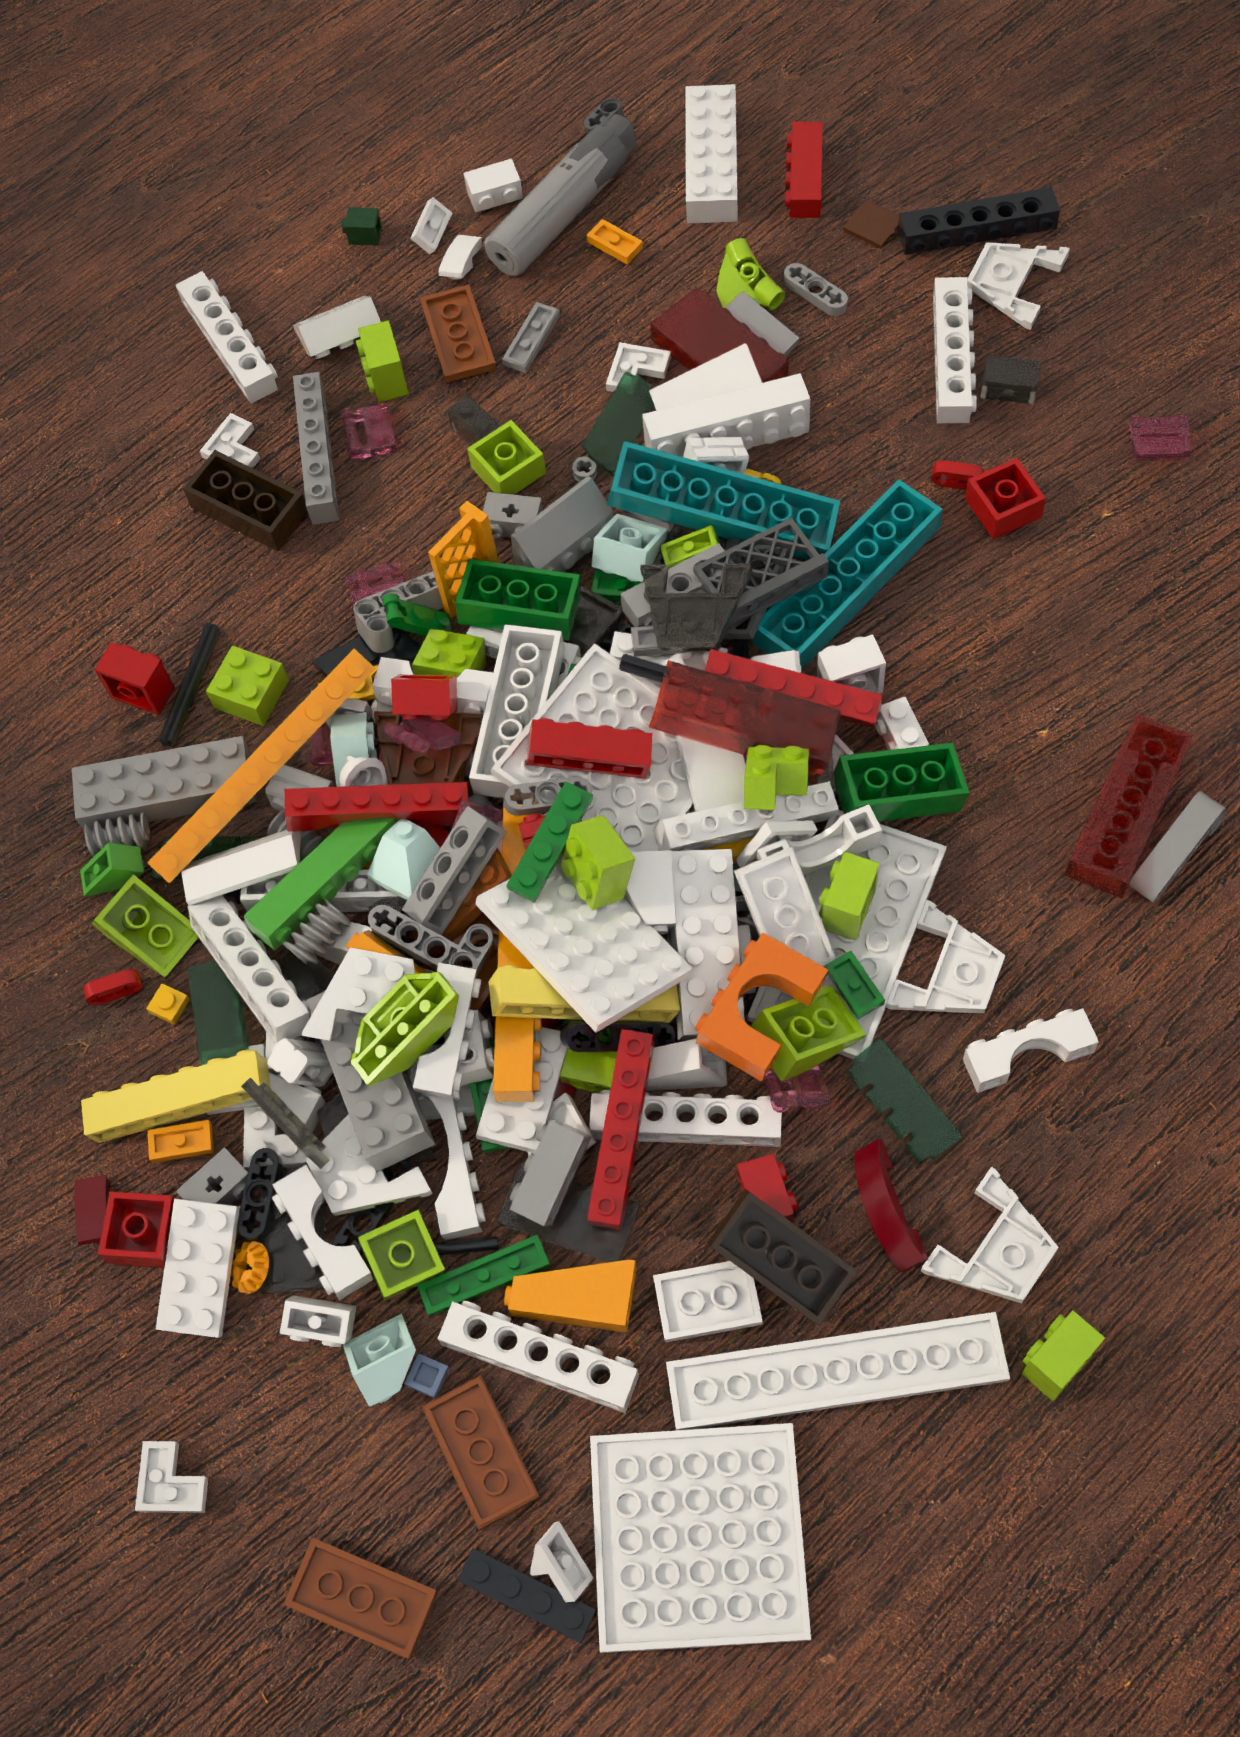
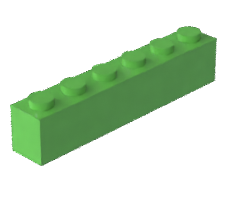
(316, 879)

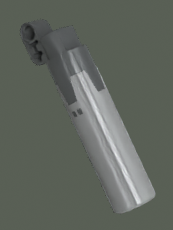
(563, 190)

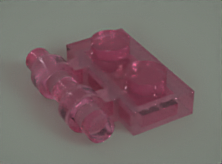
(361, 578)
(423, 734)

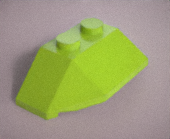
(404, 1025)

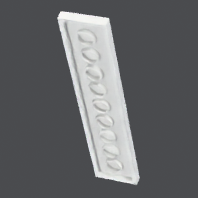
(837, 1371)

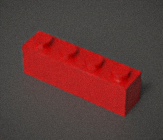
(805, 171)
(589, 748)

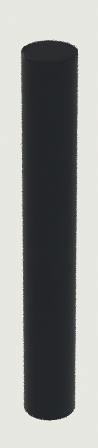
(467, 1246)

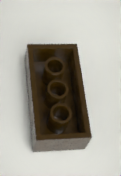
(246, 500)
(782, 1257)

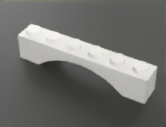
(456, 1203)

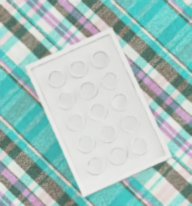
(594, 958)

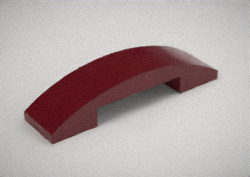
(884, 1209)

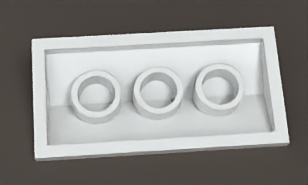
(241, 866)

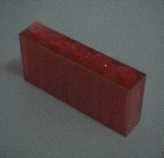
(702, 330)

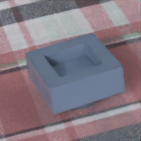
(427, 1376)

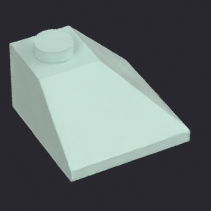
(402, 858)
(381, 1359)

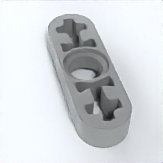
(820, 299)
(524, 792)

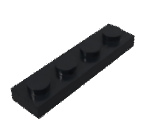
(526, 1595)

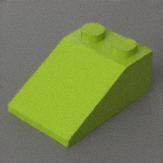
(146, 926)
(808, 1032)

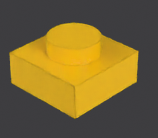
(168, 1004)

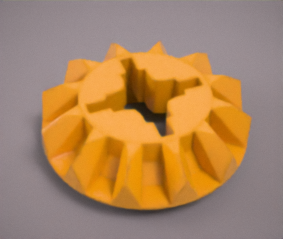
(257, 1256)

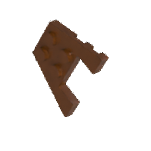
(433, 766)

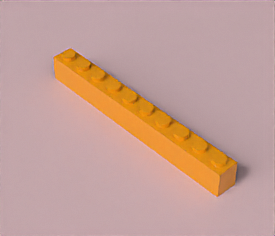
(261, 766)
(515, 1036)

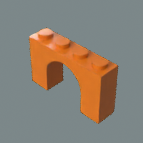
(768, 965)

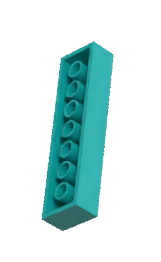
(708, 495)
(856, 571)

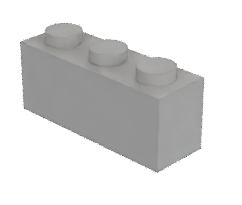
(549, 1172)

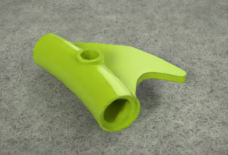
(743, 273)

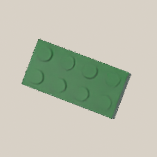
(517, 596)
(902, 782)

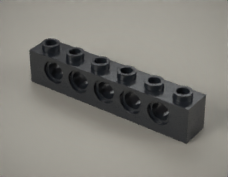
(978, 220)

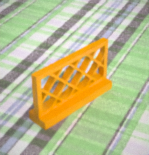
(480, 544)

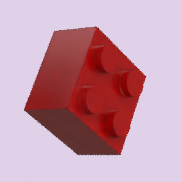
(1005, 498)
(135, 678)
(136, 1229)

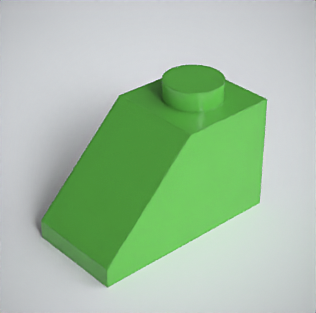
(111, 868)

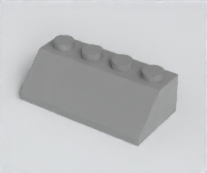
(563, 529)

